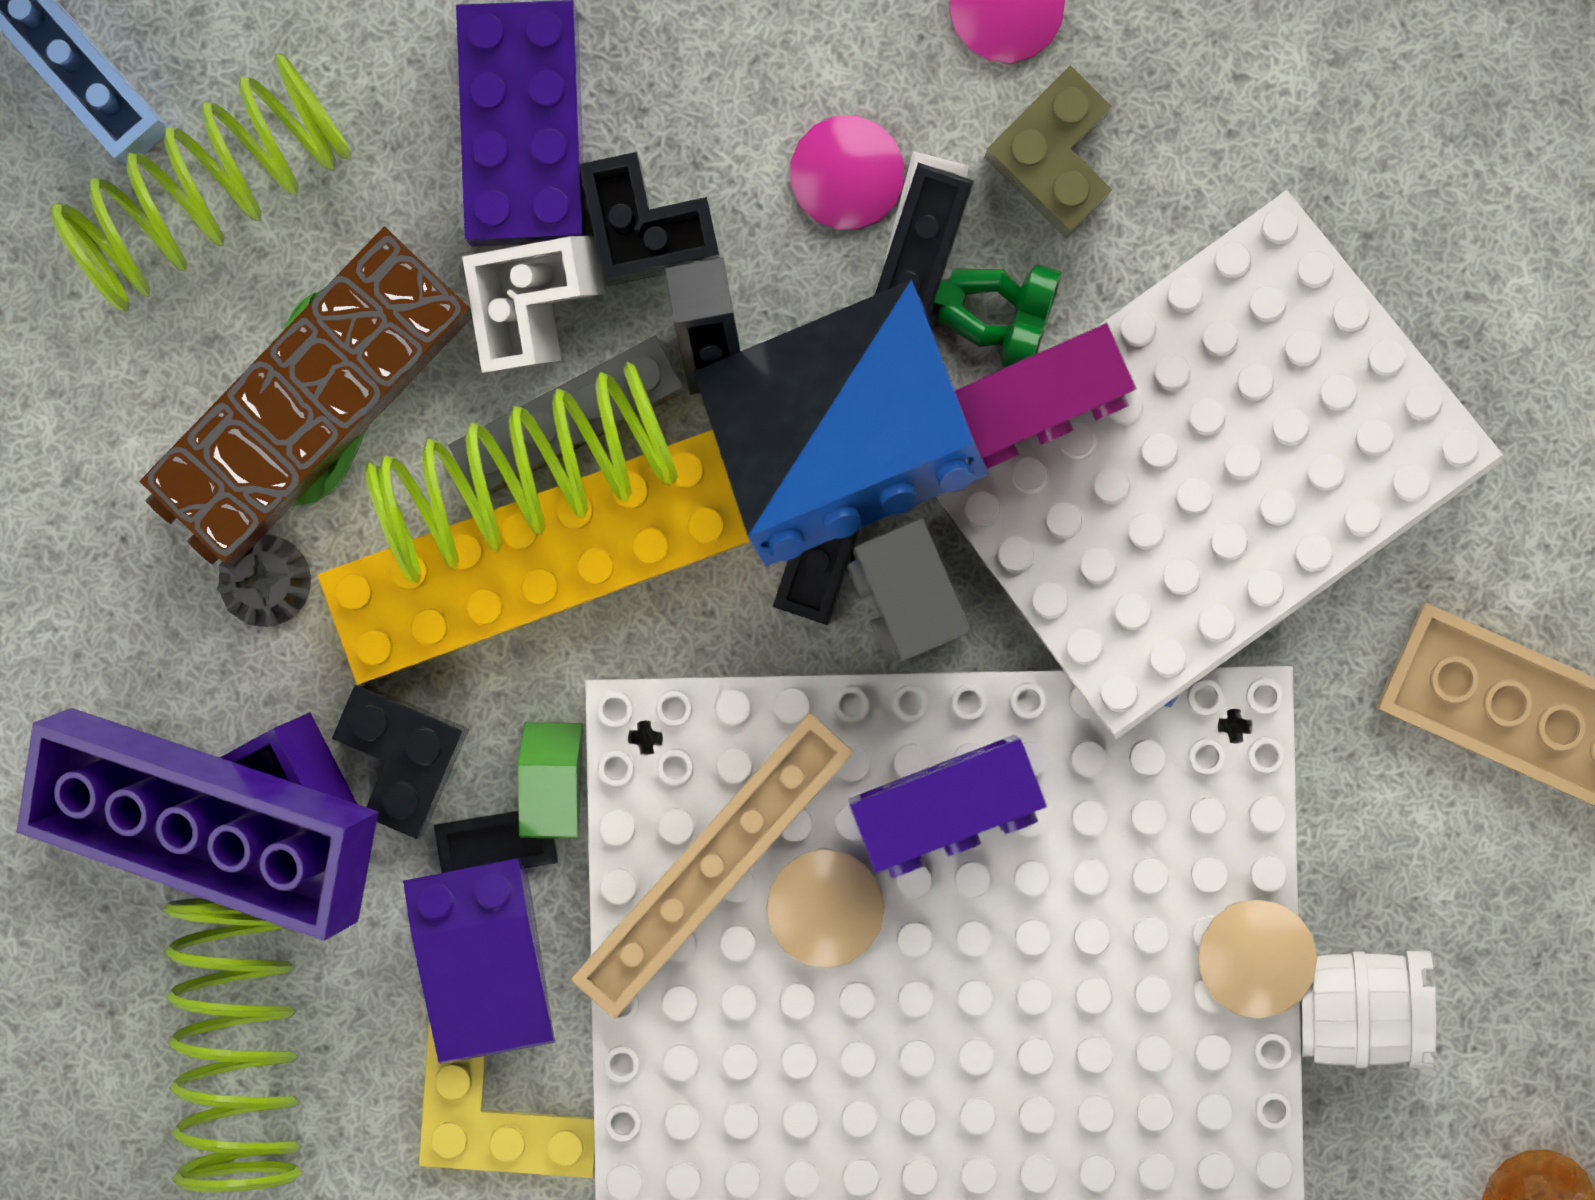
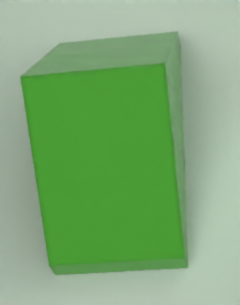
(550, 780)

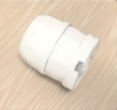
(1370, 1011)

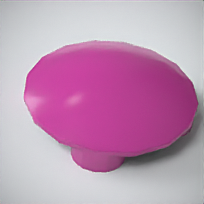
(1007, 28)
(847, 172)

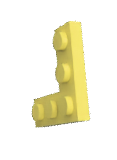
(466, 1137)

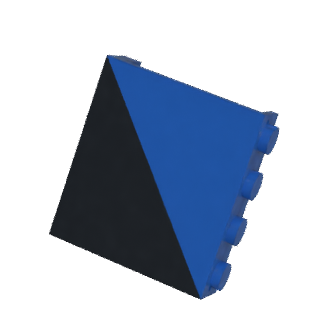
(838, 424)

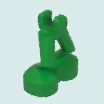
(1031, 301)

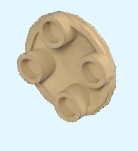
(825, 908)
(1257, 958)

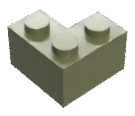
(1039, 154)

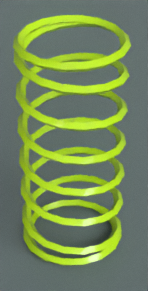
(71, 222)
(393, 522)
(212, 1164)

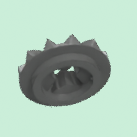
(285, 597)

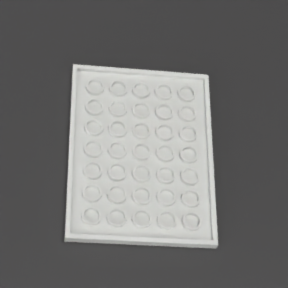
(1256, 466)

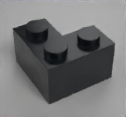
(633, 237)
(416, 752)

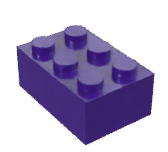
(948, 806)

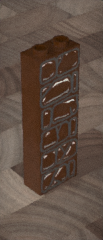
(305, 399)

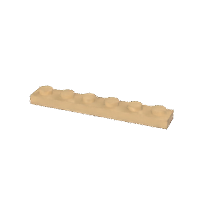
(712, 865)

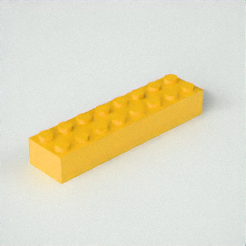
(618, 544)

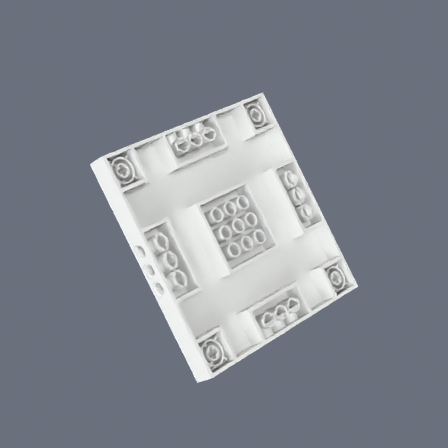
(1026, 999)

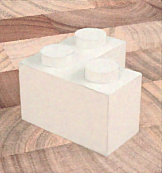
(514, 297)

